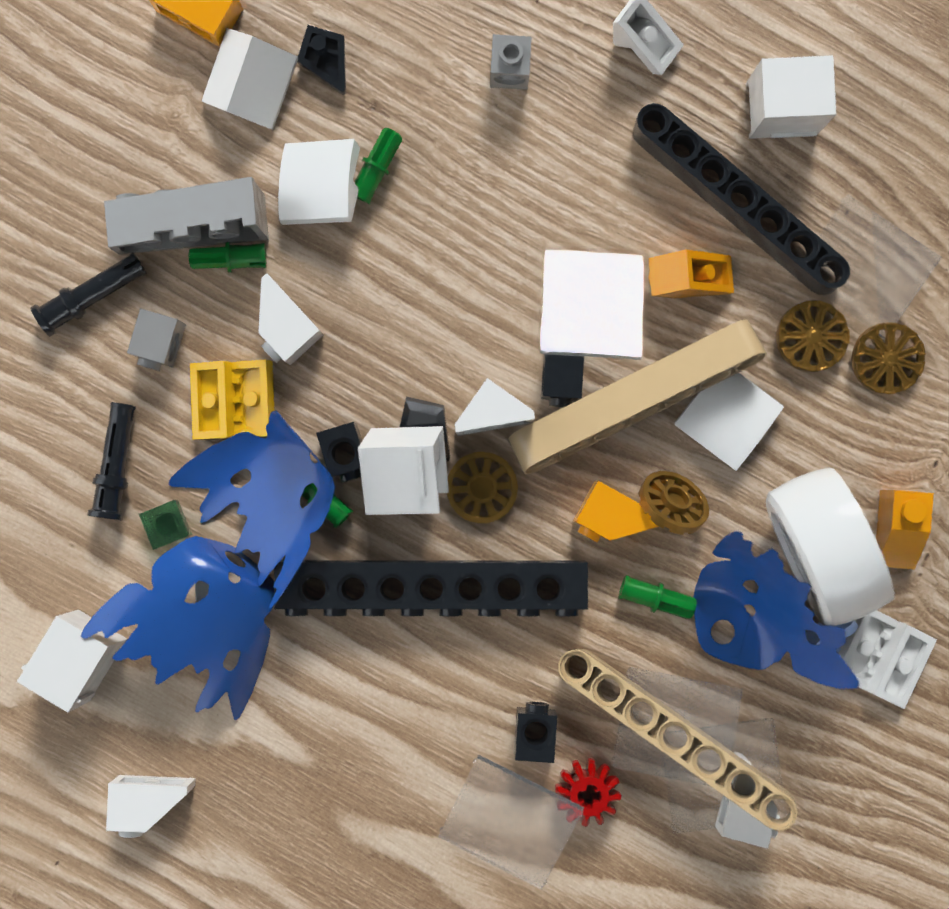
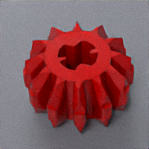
(602, 786)

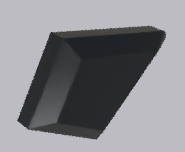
(324, 56)
(425, 414)

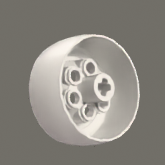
(830, 546)

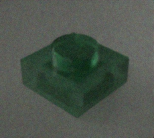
(165, 524)

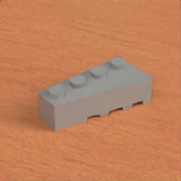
(187, 217)

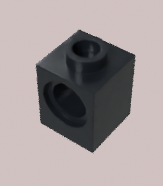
(562, 379)
(330, 440)
(535, 749)

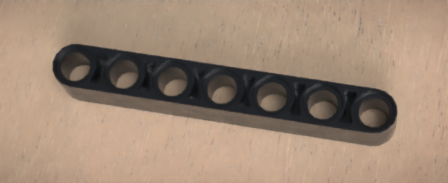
(735, 181)

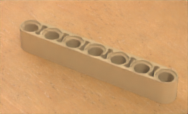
(637, 396)
(687, 754)

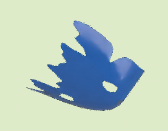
(271, 498)
(778, 619)
(197, 632)

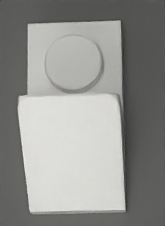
(647, 35)

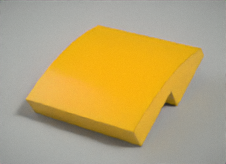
(231, 398)

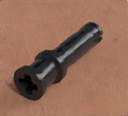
(73, 302)
(111, 479)

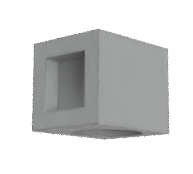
(510, 61)
(156, 339)

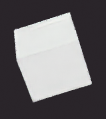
(791, 96)
(403, 470)
(68, 666)

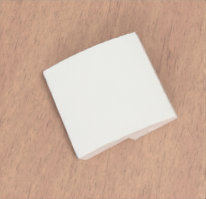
(318, 182)
(730, 418)
(887, 656)

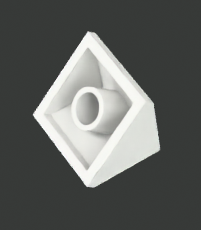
(250, 78)
(492, 410)

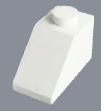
(283, 324)
(141, 801)
(740, 825)

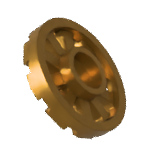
(812, 336)
(888, 358)
(482, 487)
(685, 512)

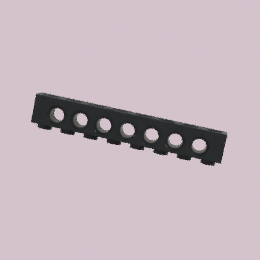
(569, 574)

